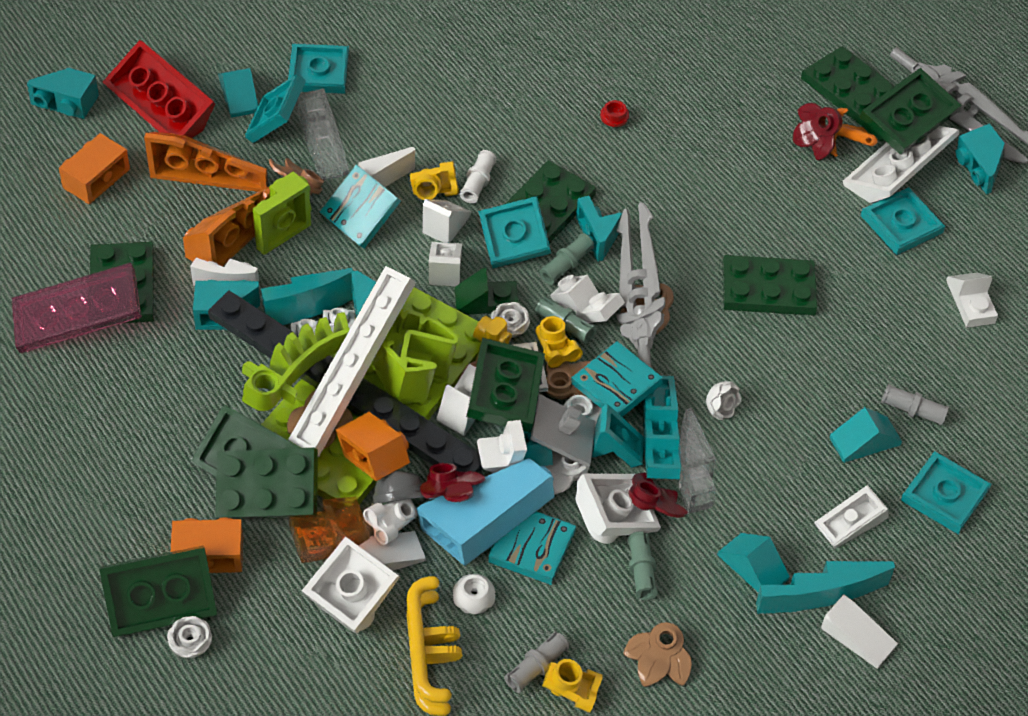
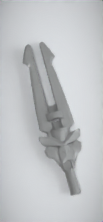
(967, 93)
(639, 321)

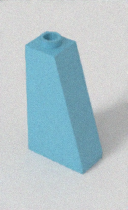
(493, 511)

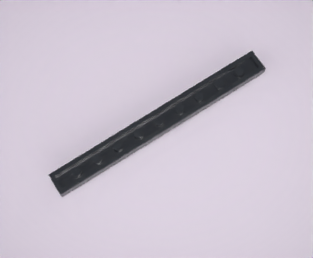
(422, 435)

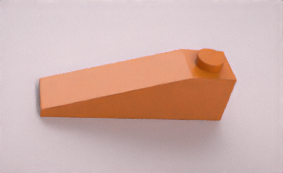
(191, 161)
(225, 232)

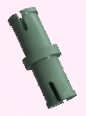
(566, 259)
(573, 323)
(642, 565)

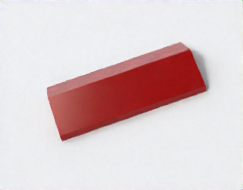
(160, 92)

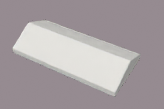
(888, 170)

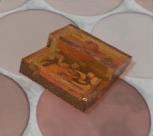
(320, 535)

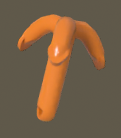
(853, 133)

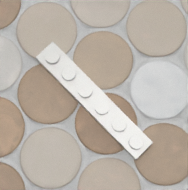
(352, 360)

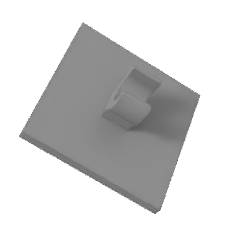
(563, 430)

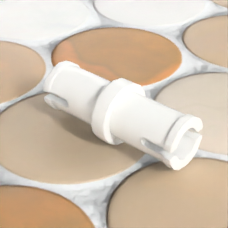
(478, 176)

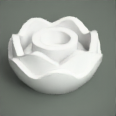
(516, 313)
(723, 399)
(470, 602)
(189, 627)

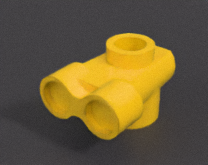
(430, 182)
(492, 329)
(555, 342)
(571, 682)

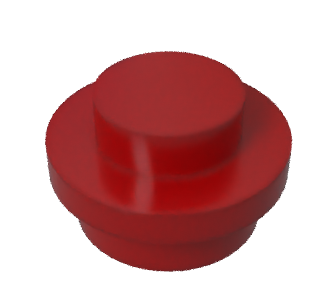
(614, 114)

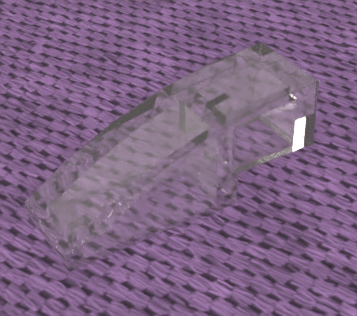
(322, 134)
(696, 466)

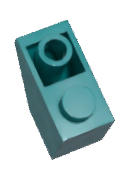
(65, 92)
(982, 155)
(210, 291)

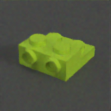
(283, 213)

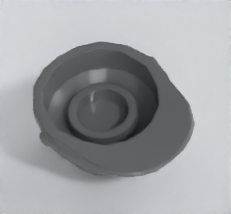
(397, 486)

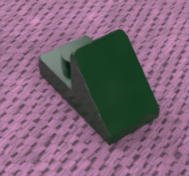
(482, 297)

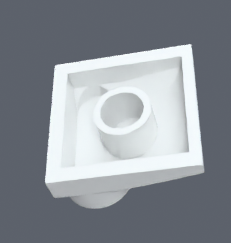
(609, 509)
(351, 586)

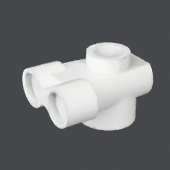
(389, 518)

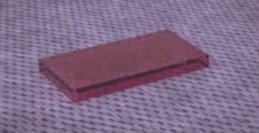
(75, 308)

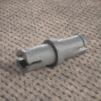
(914, 404)
(536, 662)

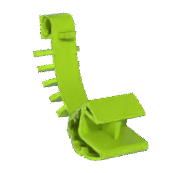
(404, 363)

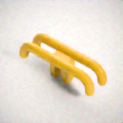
(427, 697)

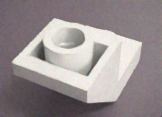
(585, 300)

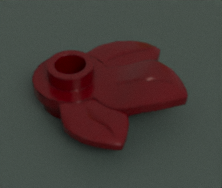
(813, 129)
(448, 482)
(648, 496)

